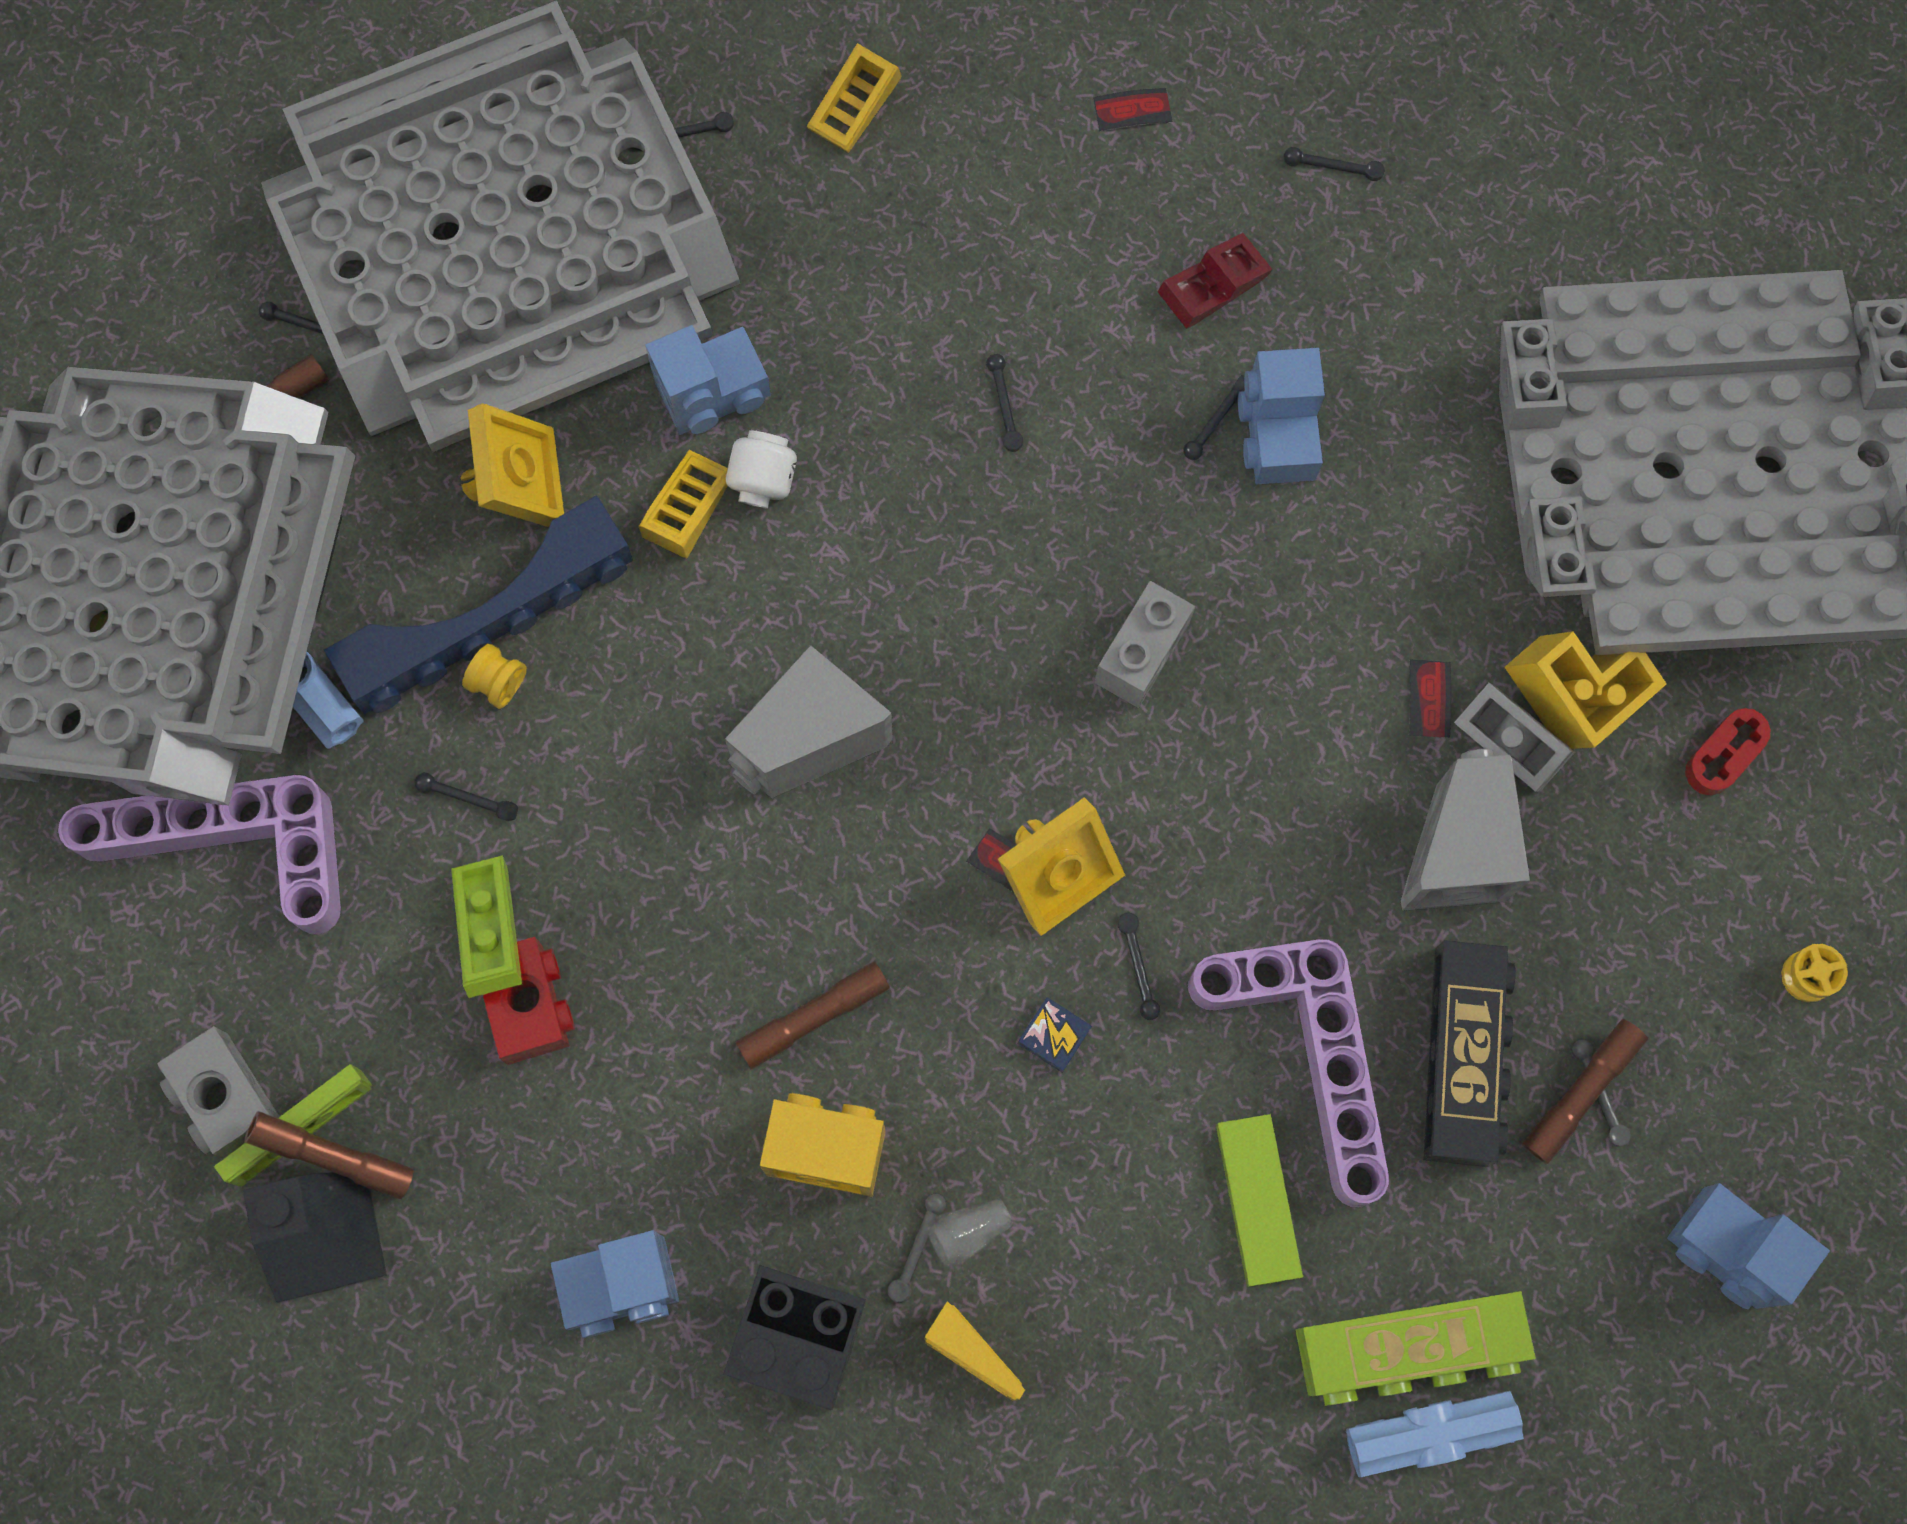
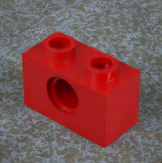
(543, 1028)

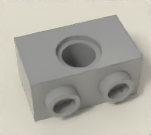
(1144, 644)
(1508, 729)
(191, 1074)

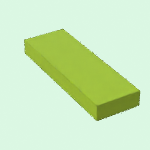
(486, 927)
(309, 1113)
(1259, 1200)

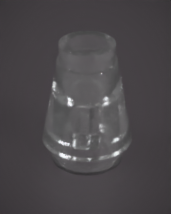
(967, 1231)

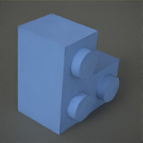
(707, 378)
(1282, 412)
(1754, 1256)
(616, 1282)

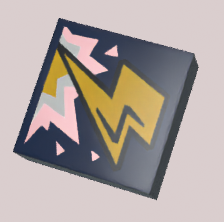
(1054, 1034)

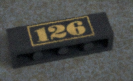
(1467, 1054)

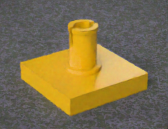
(513, 466)
(1061, 865)

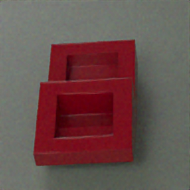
(1215, 281)

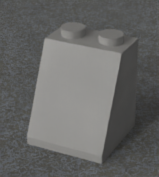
(806, 728)
(1470, 837)

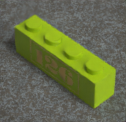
(1415, 1345)

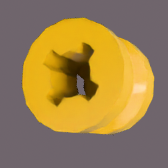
(494, 676)
(1825, 967)

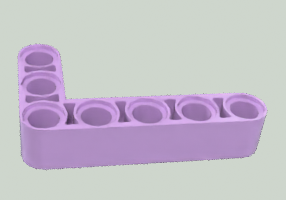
(223, 826)
(1321, 1046)

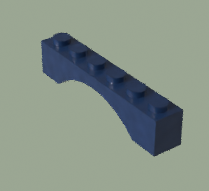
(388, 660)

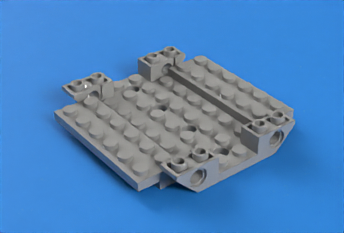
(526, 290)
(1710, 384)
(200, 593)

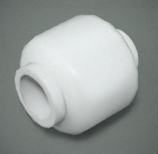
(761, 468)

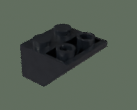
(795, 1337)

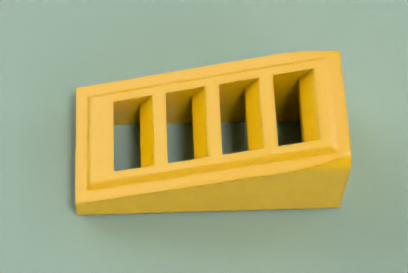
(859, 60)
(668, 537)
(964, 1346)

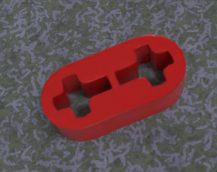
(1736, 759)

